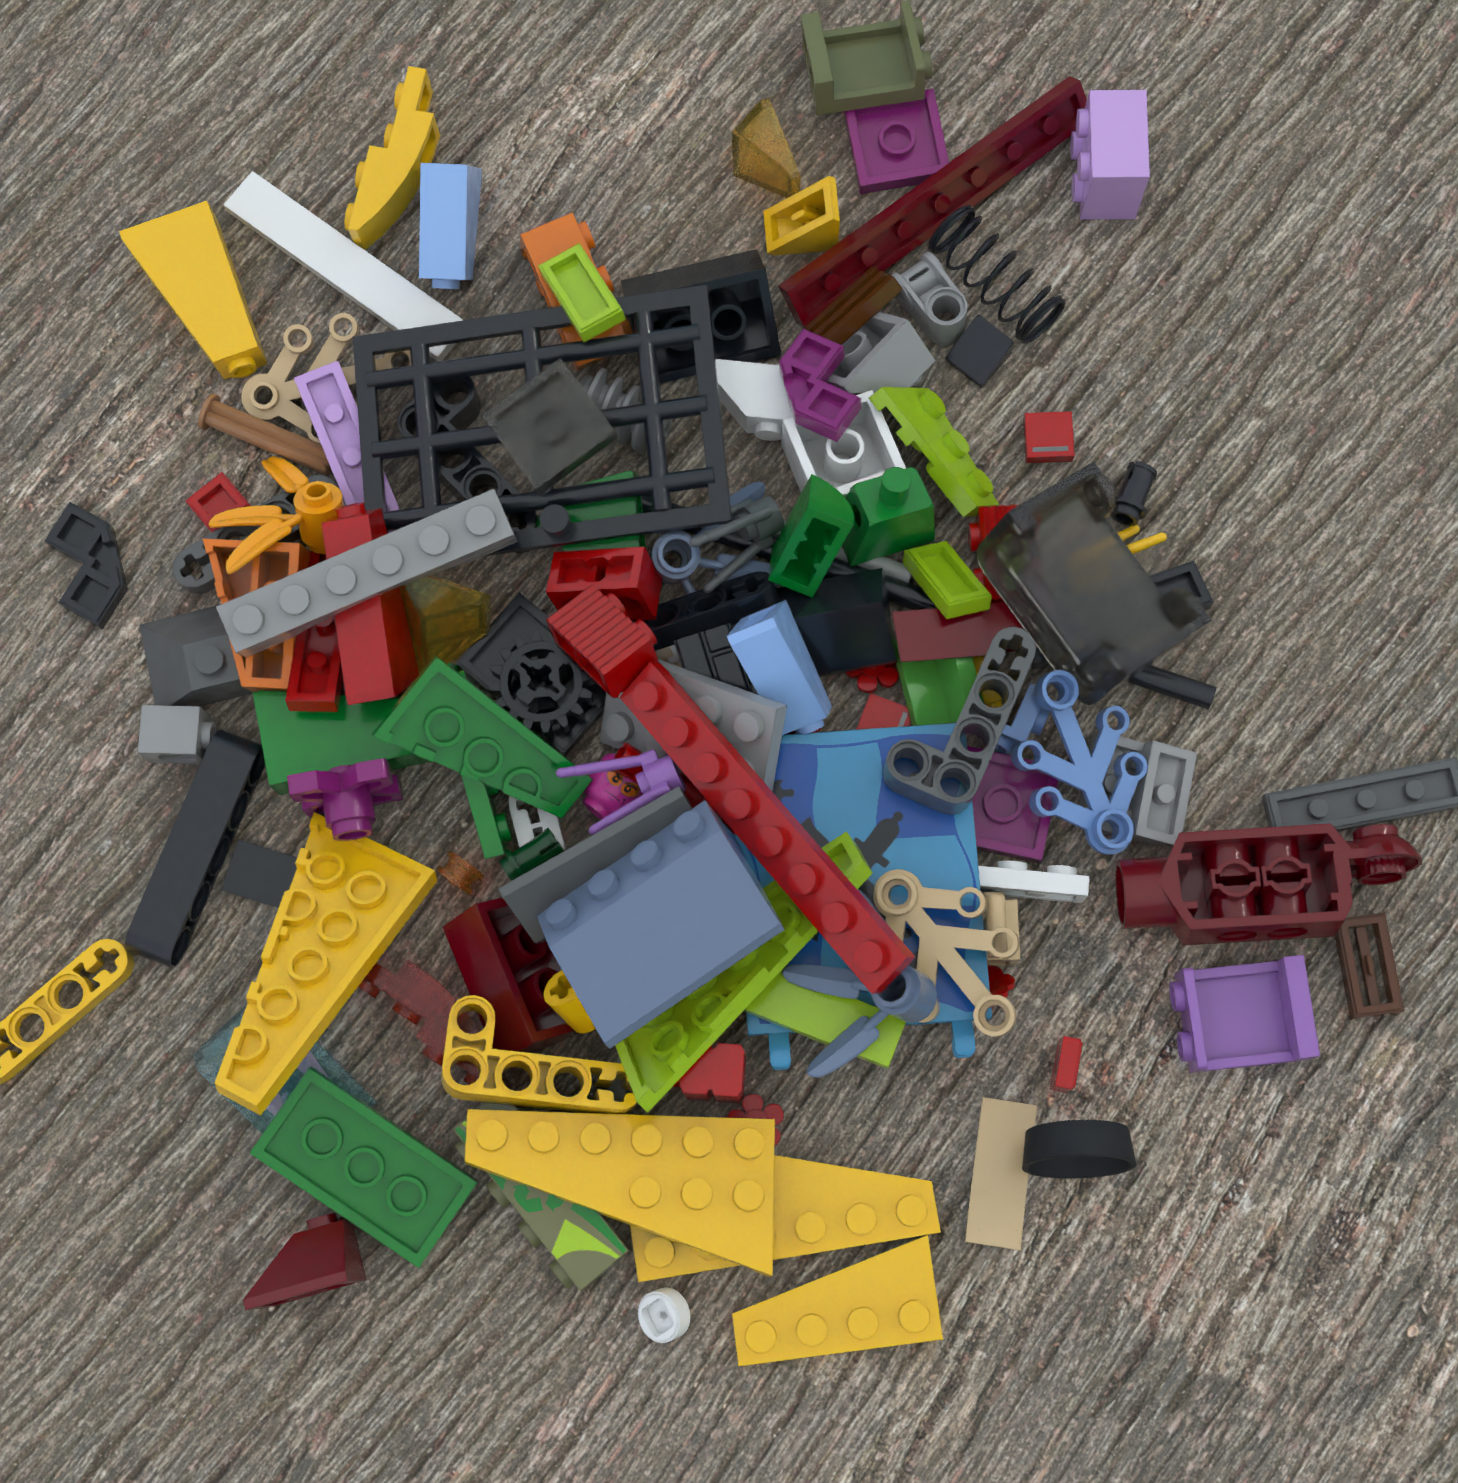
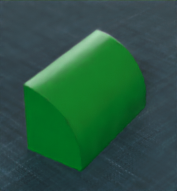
(810, 537)

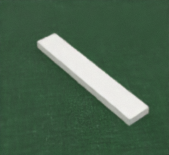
(336, 259)

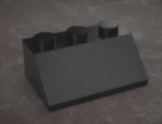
(739, 310)

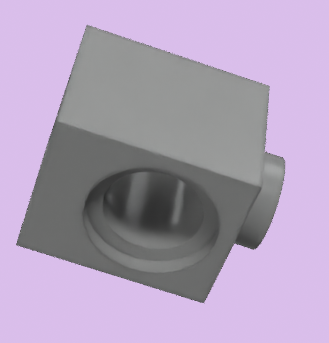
(174, 734)

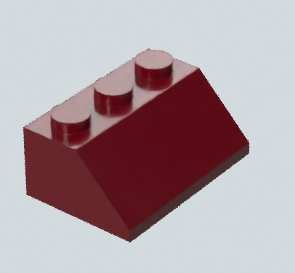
(510, 973)

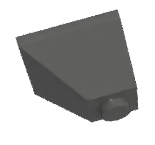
(191, 660)

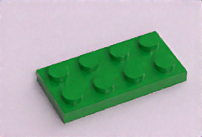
(364, 1166)

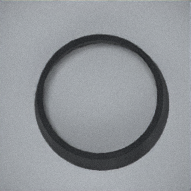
(1078, 1149)

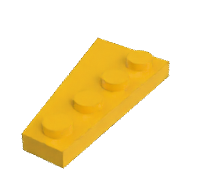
(854, 1309)

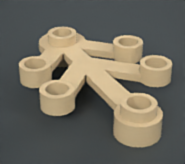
(285, 392)
(939, 942)

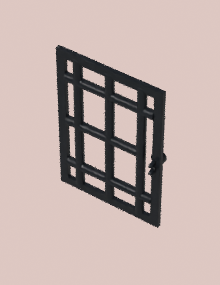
(555, 521)

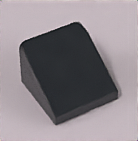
(980, 351)

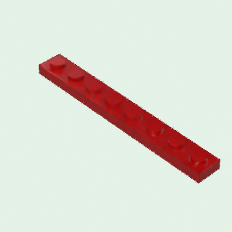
(767, 829)

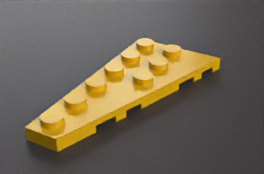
(321, 946)
(668, 1175)
(814, 1212)

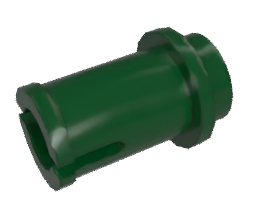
(530, 854)

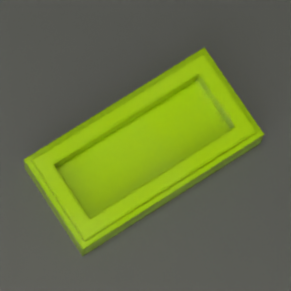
(581, 292)
(946, 580)

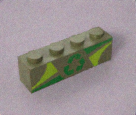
(575, 1235)

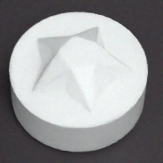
(664, 1315)

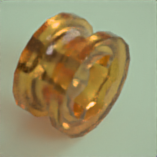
(459, 873)

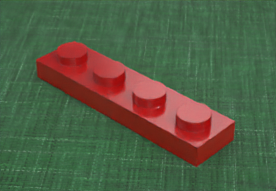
(316, 666)

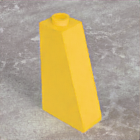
(196, 277)

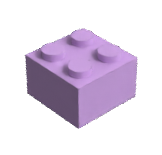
(1111, 154)

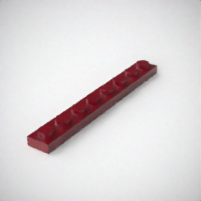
(922, 210)

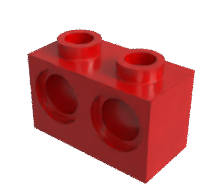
(622, 571)

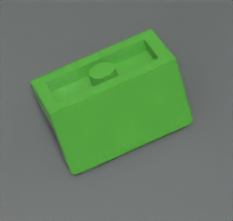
(936, 688)

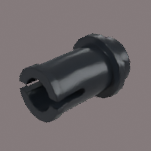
(1133, 493)

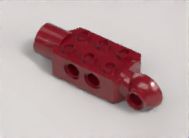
(1258, 881)

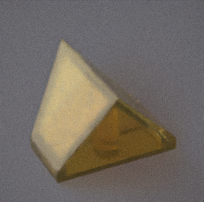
(763, 153)
(444, 618)

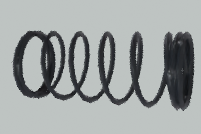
(962, 232)

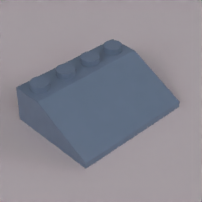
(659, 923)

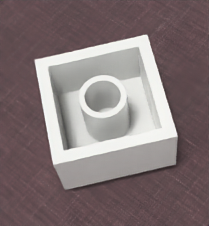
(859, 454)

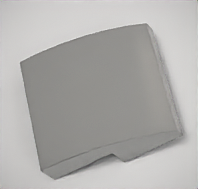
(1160, 796)

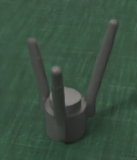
(753, 522)

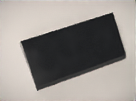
(845, 622)

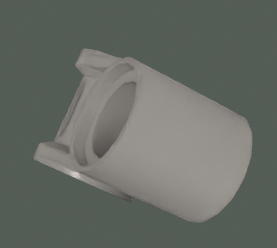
(929, 292)

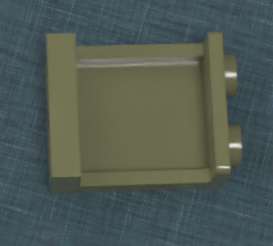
(865, 62)

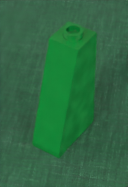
(322, 740)

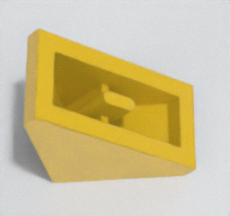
(804, 220)

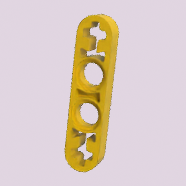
(47, 1005)

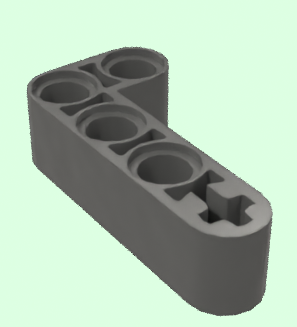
(974, 719)

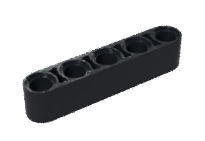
(196, 849)

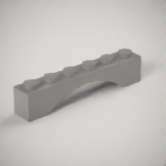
(366, 571)

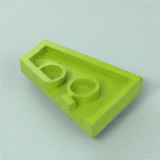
(931, 433)

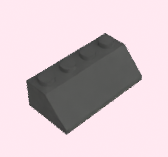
(564, 873)

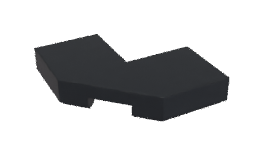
(101, 579)

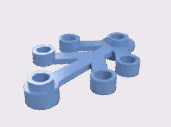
(1085, 770)

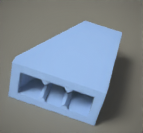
(448, 222)
(781, 666)

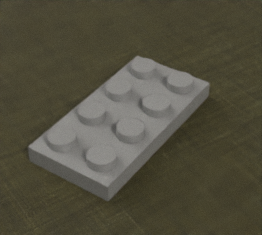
(744, 718)

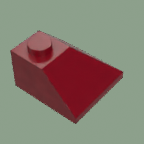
(310, 1264)

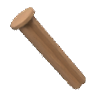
(262, 434)

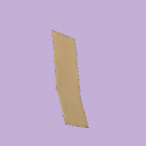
(998, 1176)

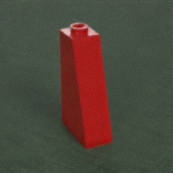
(375, 634)

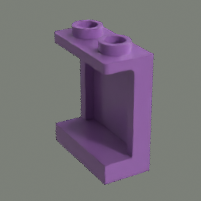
(1244, 1015)

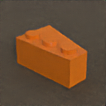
(551, 240)
(272, 666)

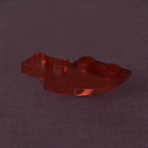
(419, 997)

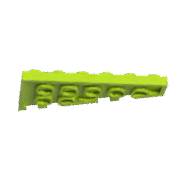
(678, 1037)

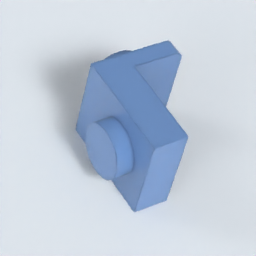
(1028, 719)

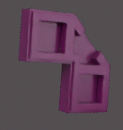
(812, 400)

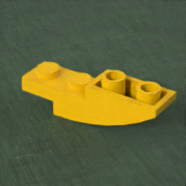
(392, 173)

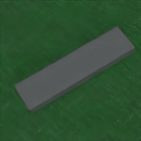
(1368, 797)

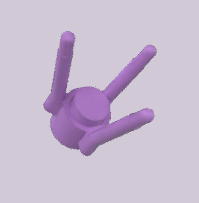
(655, 780)

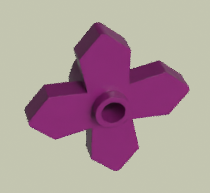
(346, 795)

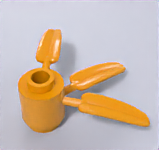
(313, 505)

